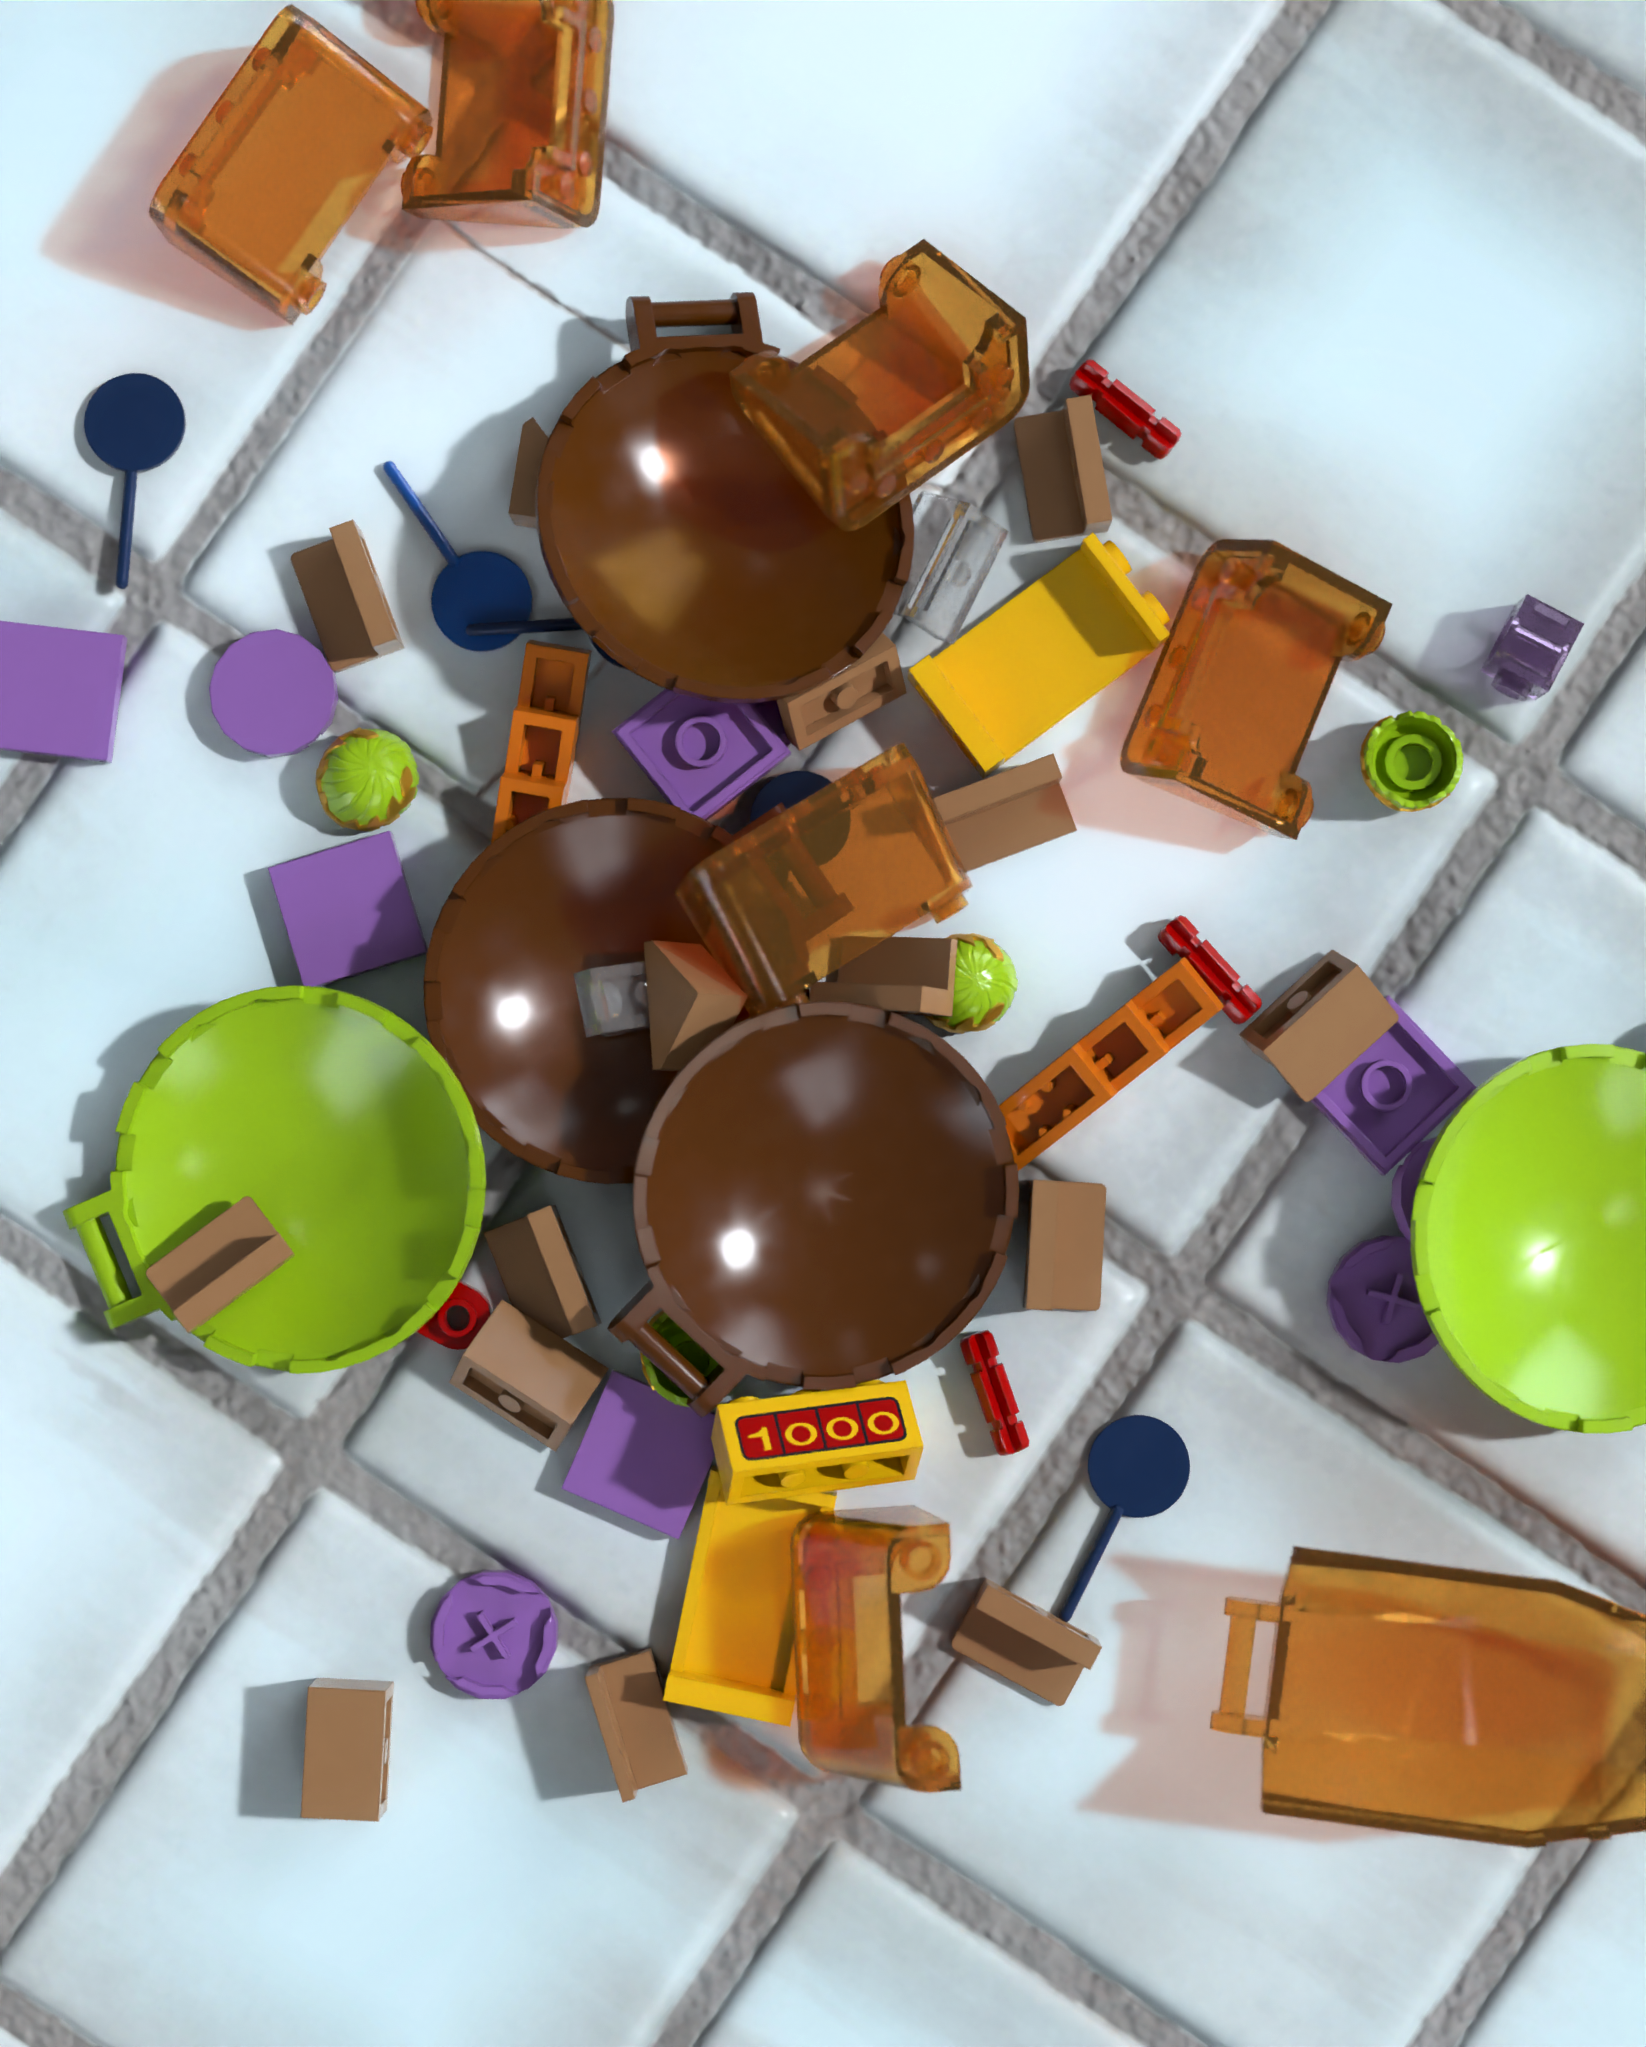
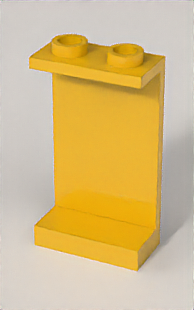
(1041, 655)

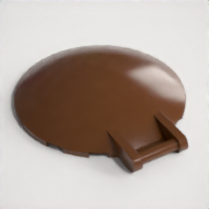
(691, 535)
(501, 989)
(818, 1202)

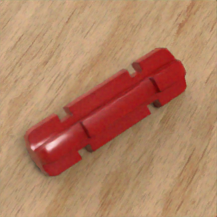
(1125, 409)
(1238, 1001)
(994, 1393)

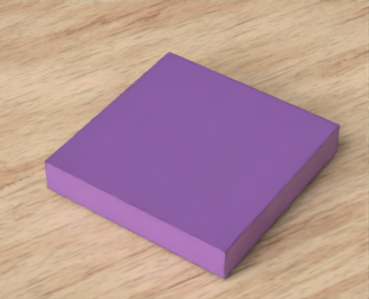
(59, 690)
(700, 749)
(348, 910)
(1394, 1093)
(643, 1456)

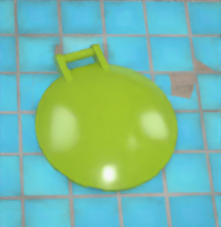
(342, 1141)
(1539, 1238)

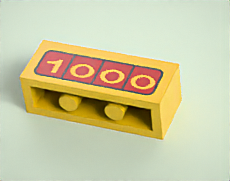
(816, 1441)

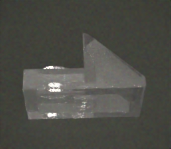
(613, 999)

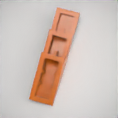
(542, 733)
(1107, 1060)

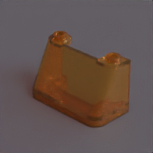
(516, 113)
(286, 162)
(894, 391)
(1249, 681)
(826, 881)
(850, 1644)

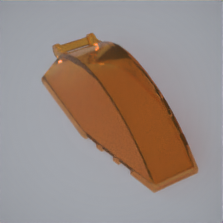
(1444, 1701)

